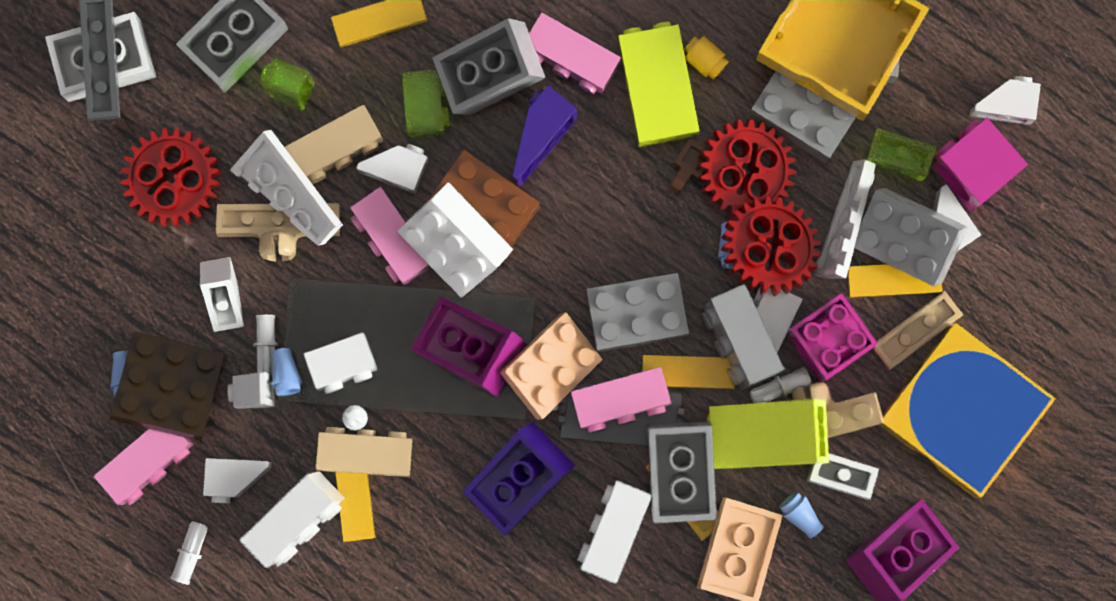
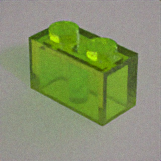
(287, 83)
(424, 103)
(900, 154)

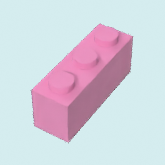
(573, 54)
(382, 221)
(621, 400)
(142, 463)

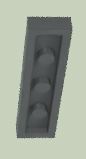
(99, 59)

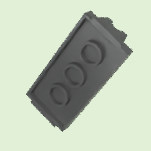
(629, 433)

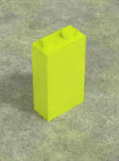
(658, 84)
(769, 434)

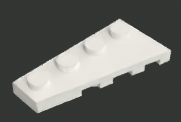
(281, 180)
(844, 227)

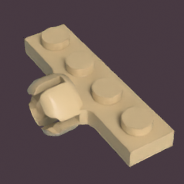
(265, 223)
(844, 415)

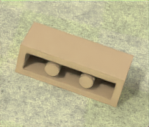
(336, 144)
(364, 452)

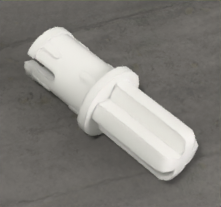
(265, 343)
(780, 386)
(355, 417)
(189, 553)

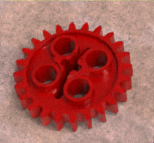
(154, 155)
(721, 158)
(745, 239)

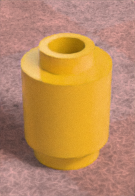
(705, 57)

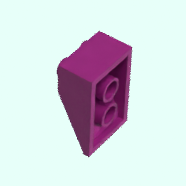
(468, 345)
(902, 554)

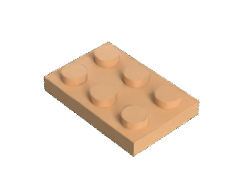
(551, 366)
(739, 550)

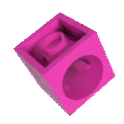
(977, 163)
(831, 338)

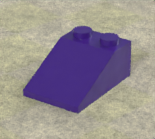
(545, 125)
(518, 478)

